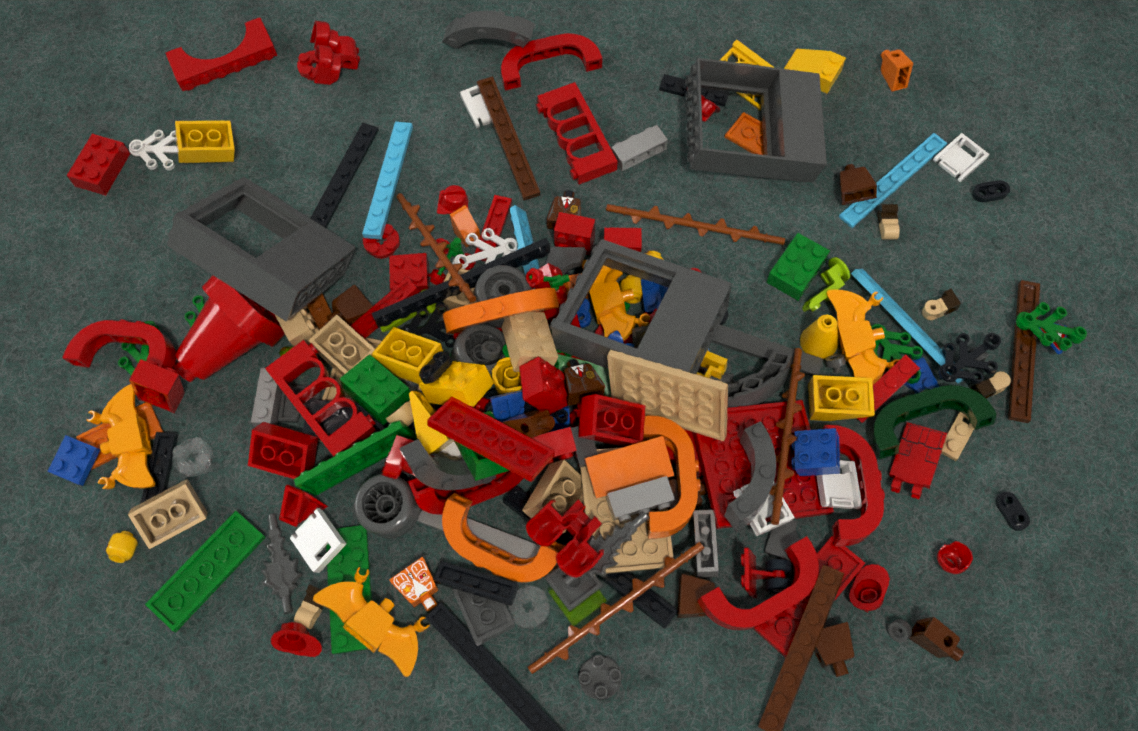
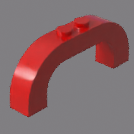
(548, 48)
(94, 336)
(857, 449)
(434, 500)
(806, 573)

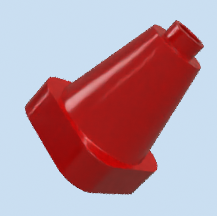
(224, 331)

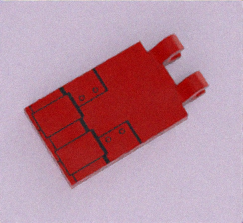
(917, 458)

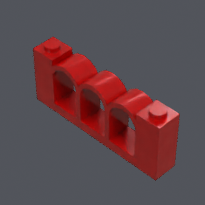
(583, 168)
(294, 364)

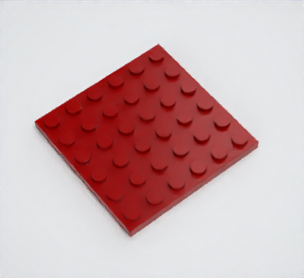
(729, 469)

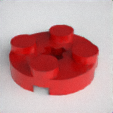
(304, 64)
(387, 248)

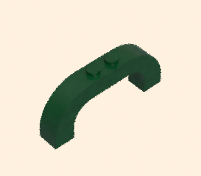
(928, 401)

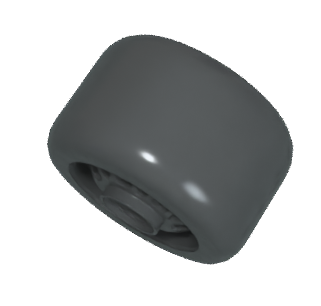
(500, 280)
(469, 342)
(372, 505)

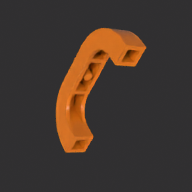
(500, 307)
(672, 521)
(487, 555)

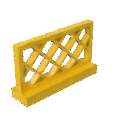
(747, 57)

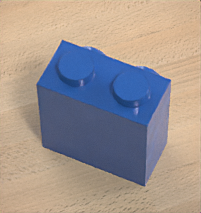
(816, 452)

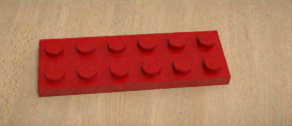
(491, 438)
(782, 631)

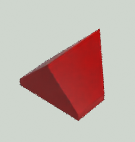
(298, 506)

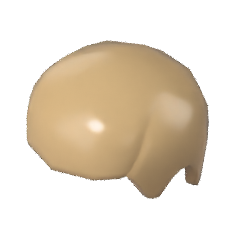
(403, 414)

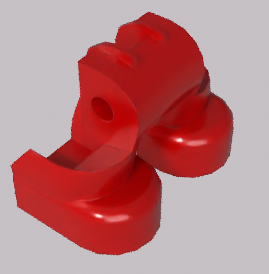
(330, 63)
(395, 461)
(577, 555)

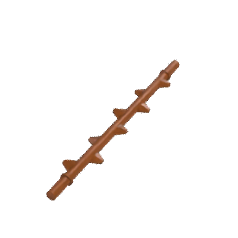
(702, 227)
(438, 248)
(787, 439)
(607, 611)

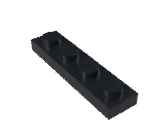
(677, 86)
(160, 463)
(476, 583)

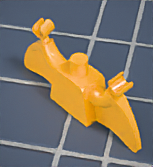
(610, 305)
(856, 335)
(127, 441)
(372, 622)

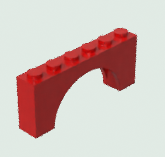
(252, 50)

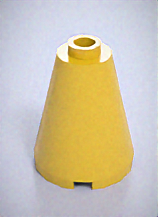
(820, 337)
(505, 378)

